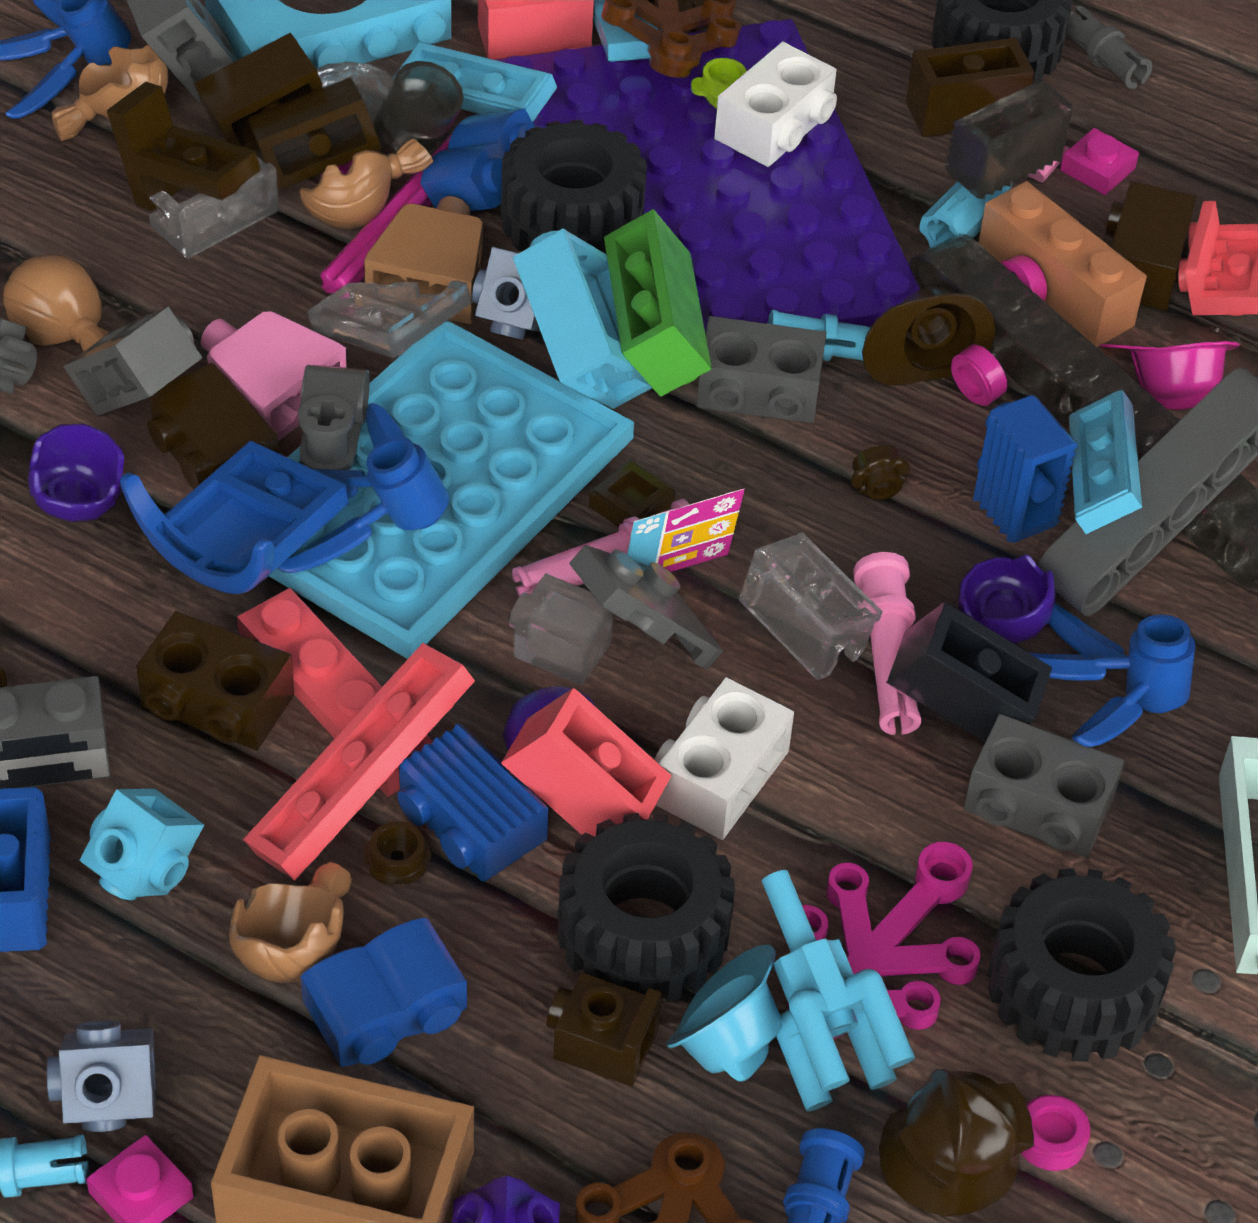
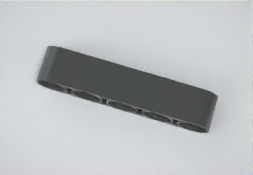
(1176, 484)

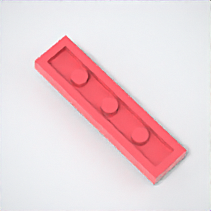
(324, 670)
(358, 761)

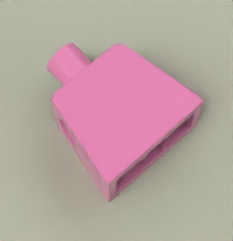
(268, 363)

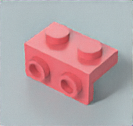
(1220, 266)

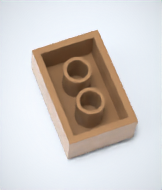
(340, 1151)

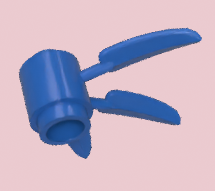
(93, 29)
(400, 478)
(1156, 667)

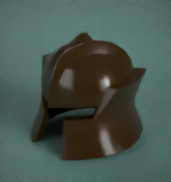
(956, 1143)

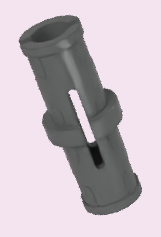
(1107, 48)

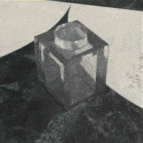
(561, 629)

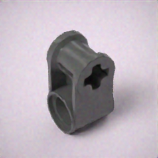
(332, 415)

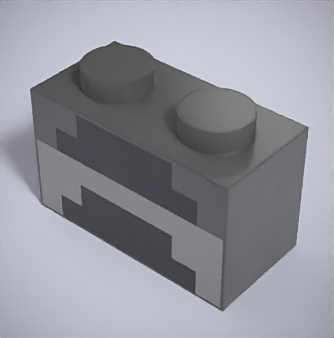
(52, 733)

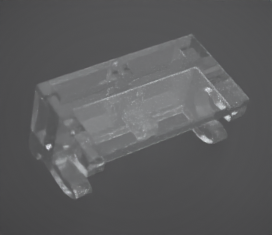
(207, 220)
(808, 604)

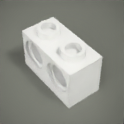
(775, 104)
(724, 756)

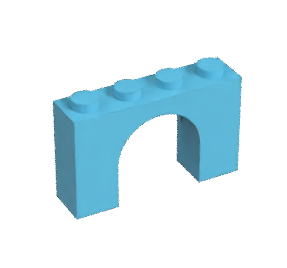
(355, 35)

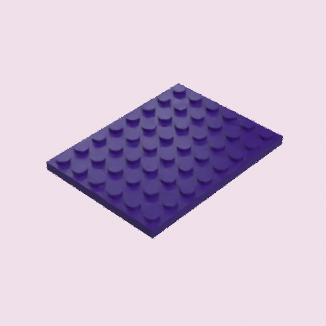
(758, 236)

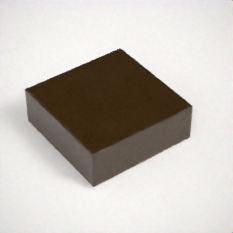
(630, 493)

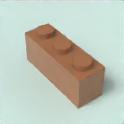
(1083, 275)

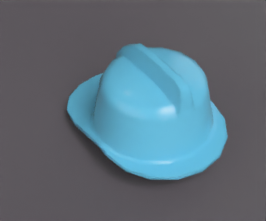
(732, 1017)

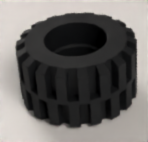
(1035, 23)
(571, 181)
(652, 863)
(1072, 1008)

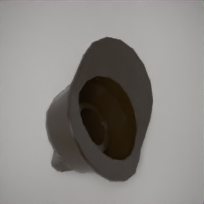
(924, 335)

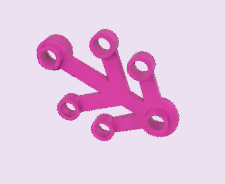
(881, 947)

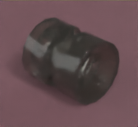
(418, 107)

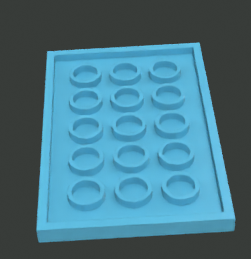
(509, 455)

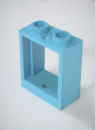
(577, 316)

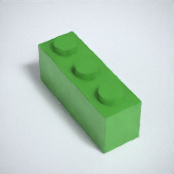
(657, 303)

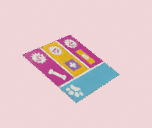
(686, 533)

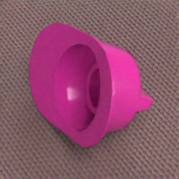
(1179, 373)

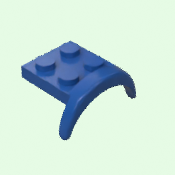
(239, 518)

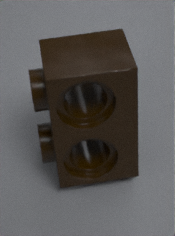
(215, 680)

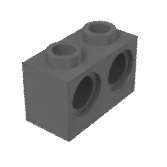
(183, 38)
(133, 361)
(762, 369)
(1043, 785)

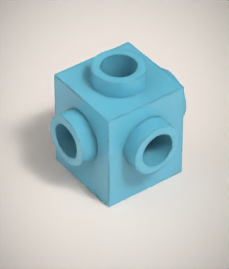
(141, 844)

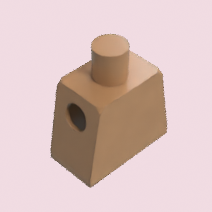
(430, 249)

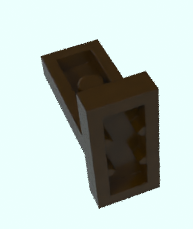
(171, 157)

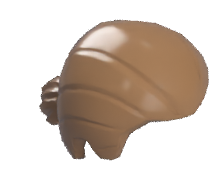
(106, 85)
(362, 193)
(54, 301)
(290, 925)

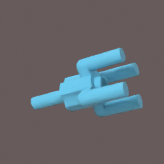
(828, 1002)

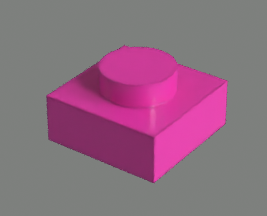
(1099, 161)
(140, 1185)

